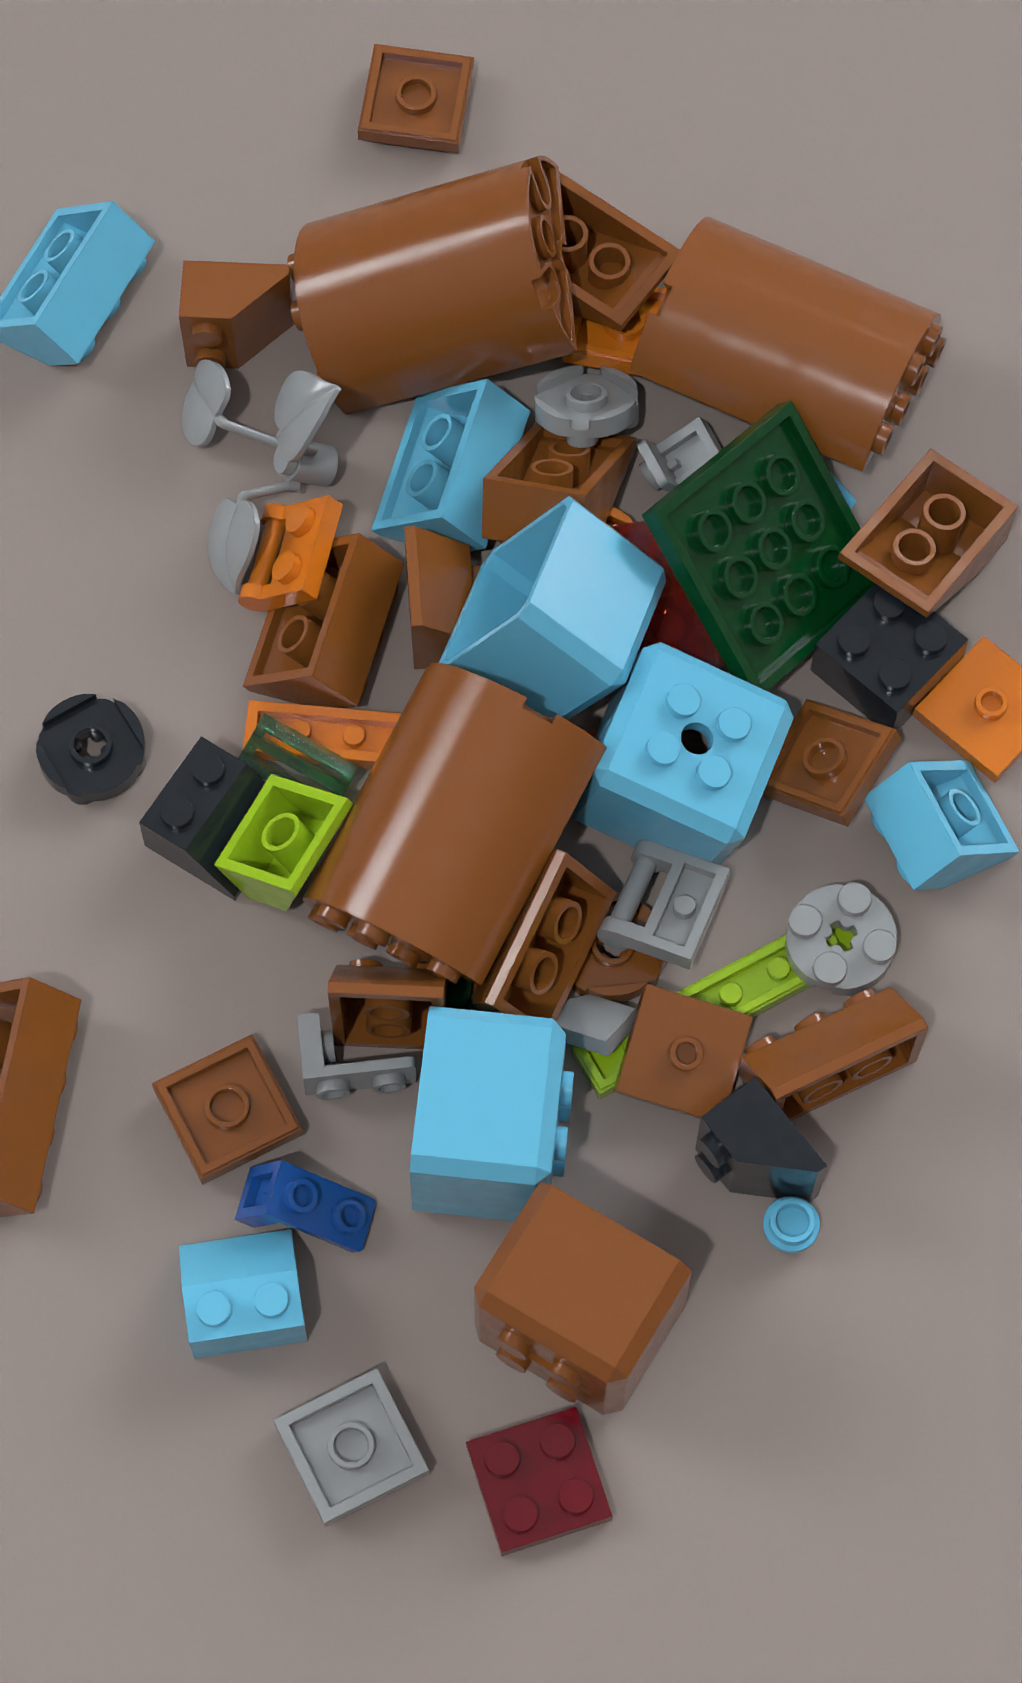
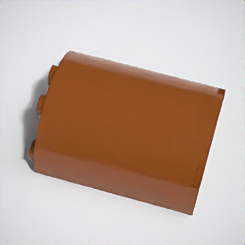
(436, 286)
(773, 327)
(453, 825)

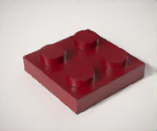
(538, 1481)

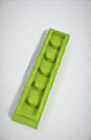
(745, 986)

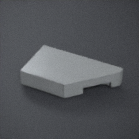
(595, 1023)

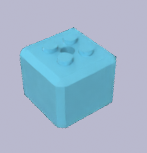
(558, 611)
(659, 789)
(488, 1112)

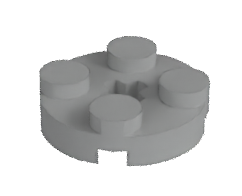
(586, 404)
(829, 967)

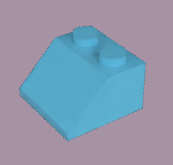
(939, 823)
(241, 1294)

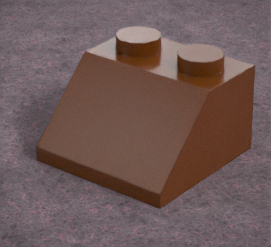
(232, 310)
(437, 590)

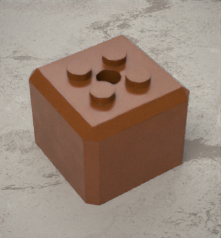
(578, 1300)

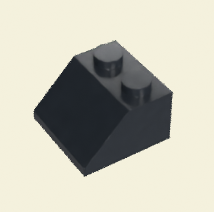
(201, 812)
(757, 1148)

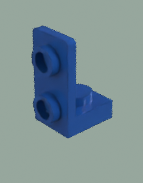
(307, 1203)

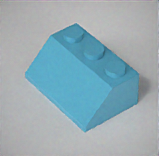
(72, 282)
(442, 461)

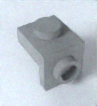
(678, 455)

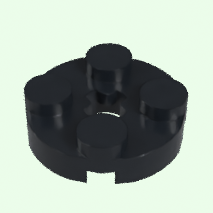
(86, 777)

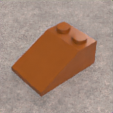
(609, 258)
(547, 470)
(931, 534)
(383, 1004)

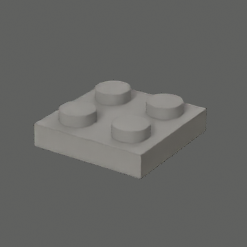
(351, 1447)

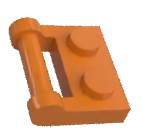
(302, 556)

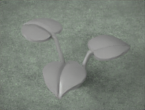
(298, 415)

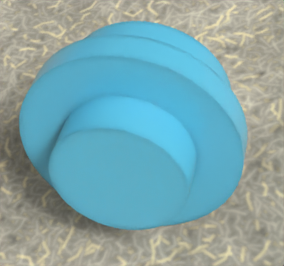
(791, 1224)

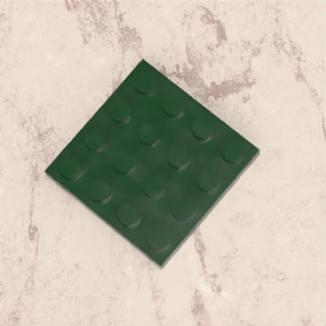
(761, 547)

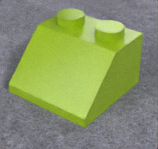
(281, 840)

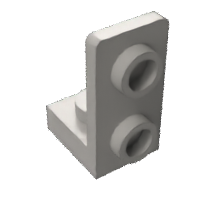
(337, 1080)

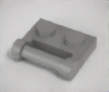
(680, 911)

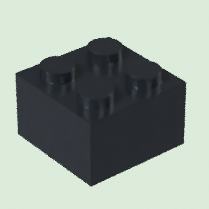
(886, 656)

